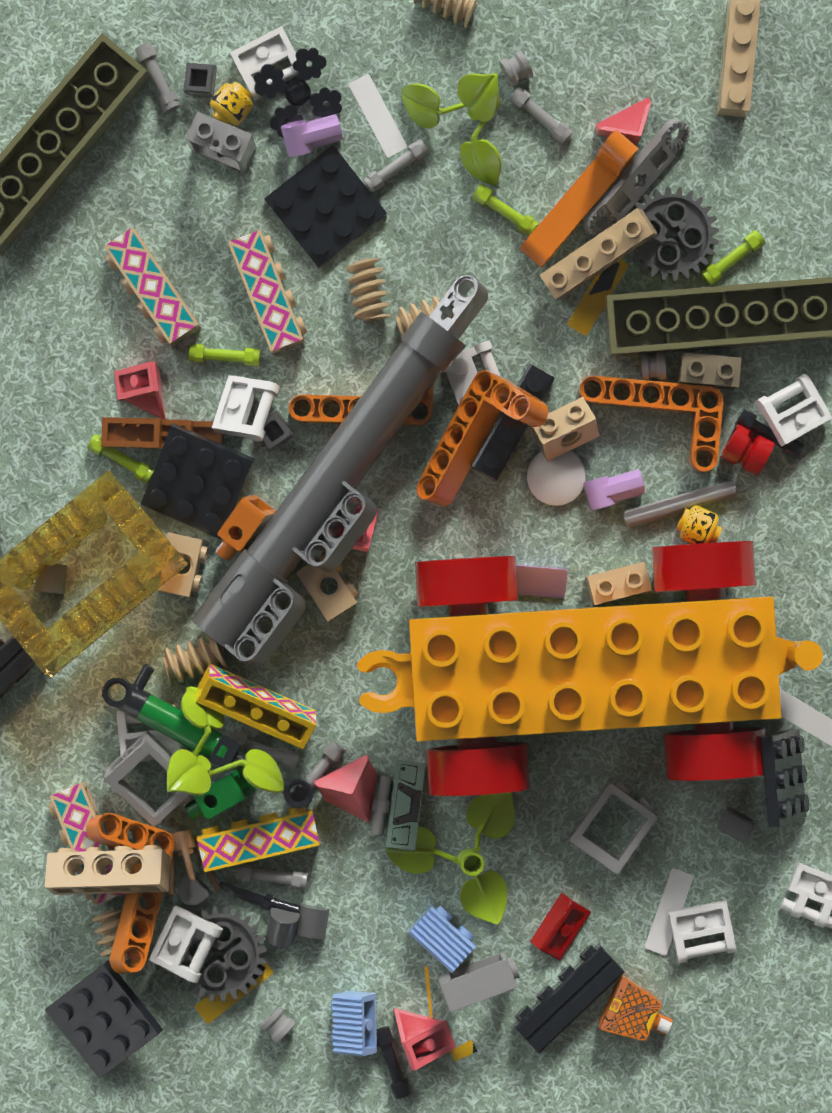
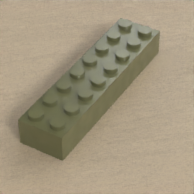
(64, 132)
(719, 317)

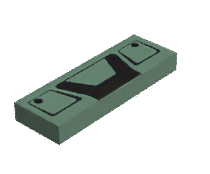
(405, 805)

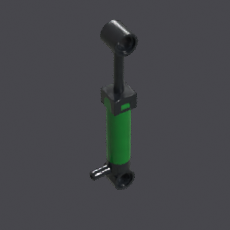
(172, 723)

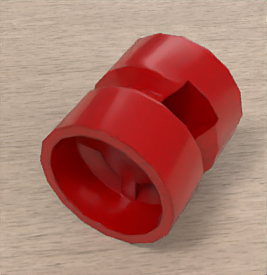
(747, 450)

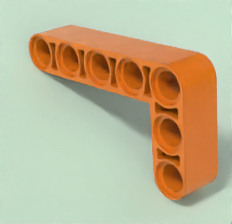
(573, 207)
(346, 403)
(665, 403)
(469, 429)
(132, 912)

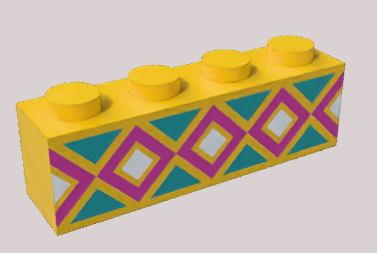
(256, 706)
(258, 839)

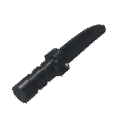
(258, 899)

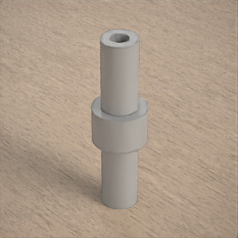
(381, 805)

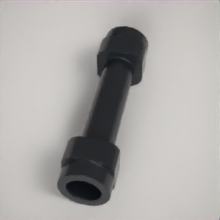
(749, 421)
(400, 1086)

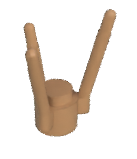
(184, 847)

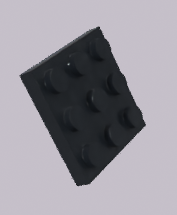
(325, 206)
(196, 480)
(784, 777)
(104, 1019)

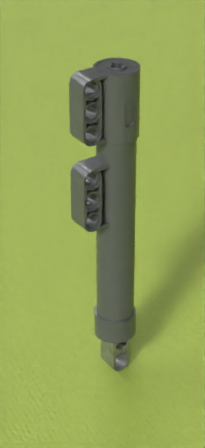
(327, 495)

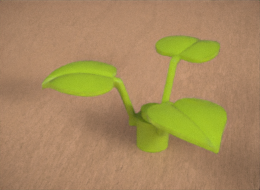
(482, 101)
(192, 773)
(485, 894)

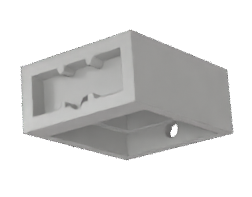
(210, 136)
(126, 762)
(596, 851)
(478, 981)

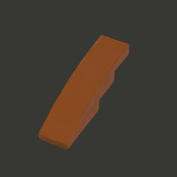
(149, 432)

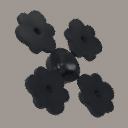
(297, 91)

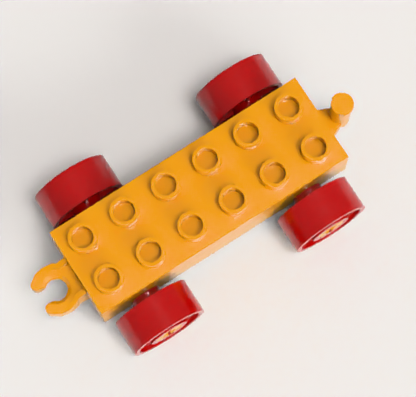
(590, 669)

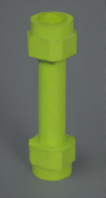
(483, 196)
(752, 242)
(199, 353)
(142, 470)

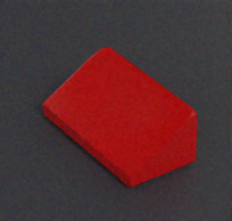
(560, 926)

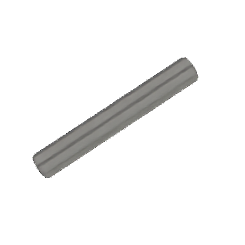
(679, 503)

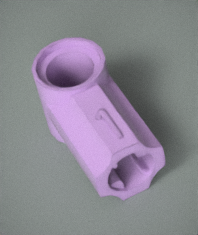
(303, 136)
(607, 491)

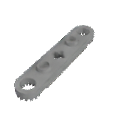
(648, 165)

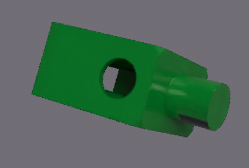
(228, 791)

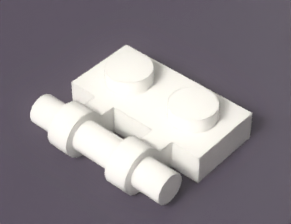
(814, 885)

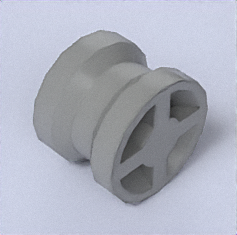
(516, 68)
(652, 366)
(277, 1024)

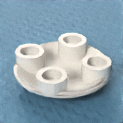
(556, 480)

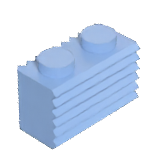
(442, 937)
(354, 1023)

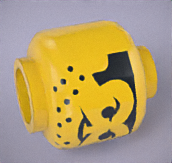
(231, 104)
(699, 526)

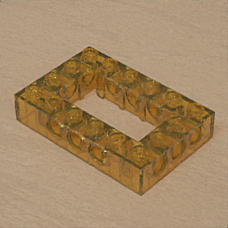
(106, 605)

